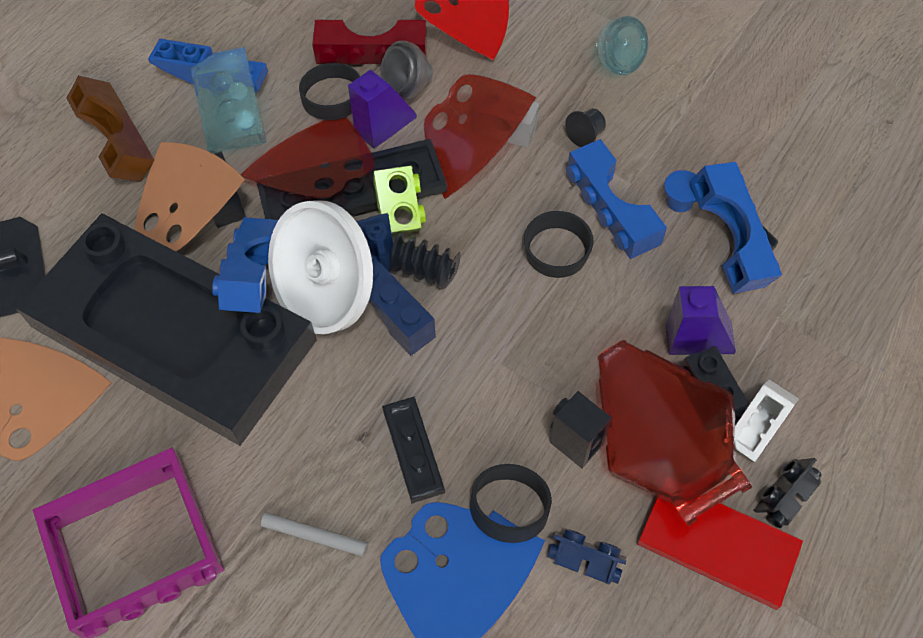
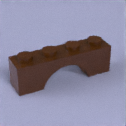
(125, 152)

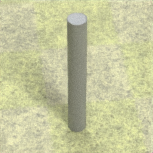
(314, 534)

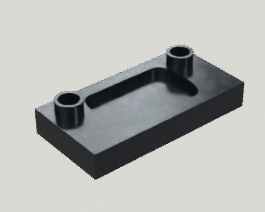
(162, 330)

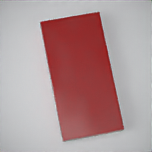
(726, 549)

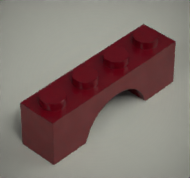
(338, 44)

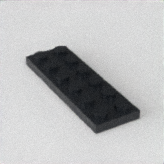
(359, 193)

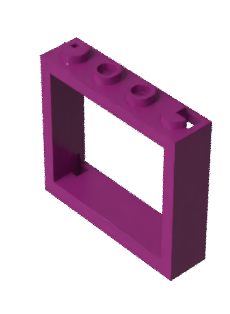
(98, 496)

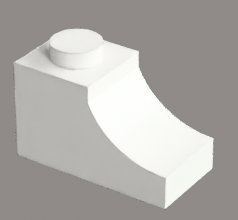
(763, 419)

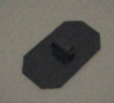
(19, 262)

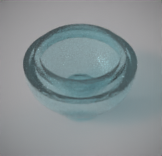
(622, 45)

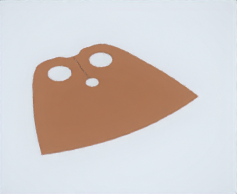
(194, 181)
(50, 390)

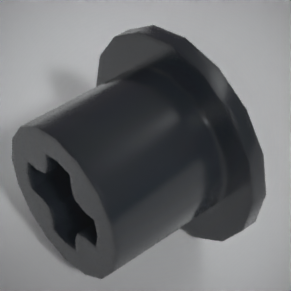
(584, 126)

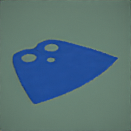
(474, 585)

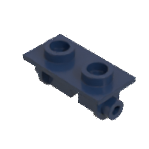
(379, 237)
(601, 559)

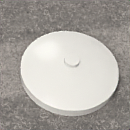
(321, 265)

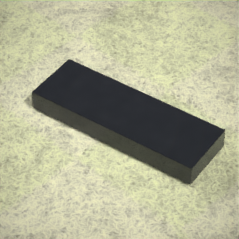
(413, 450)

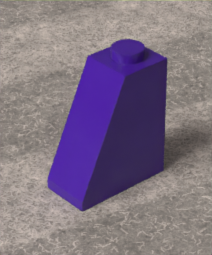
(377, 109)
(698, 322)

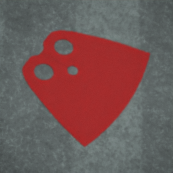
(471, 22)

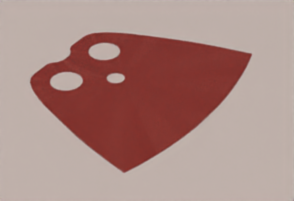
(492, 118)
(297, 160)

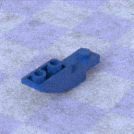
(179, 57)

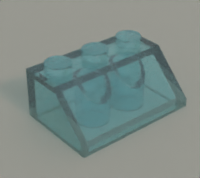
(228, 101)

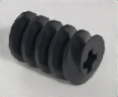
(422, 262)

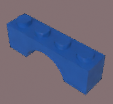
(724, 193)
(633, 226)
(243, 272)

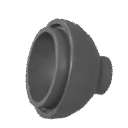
(406, 69)

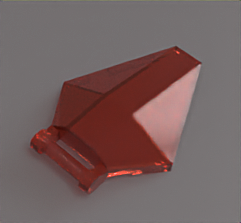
(669, 430)

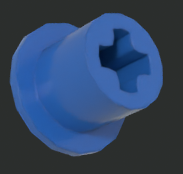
(679, 191)

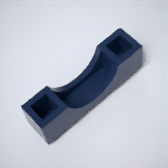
(402, 314)

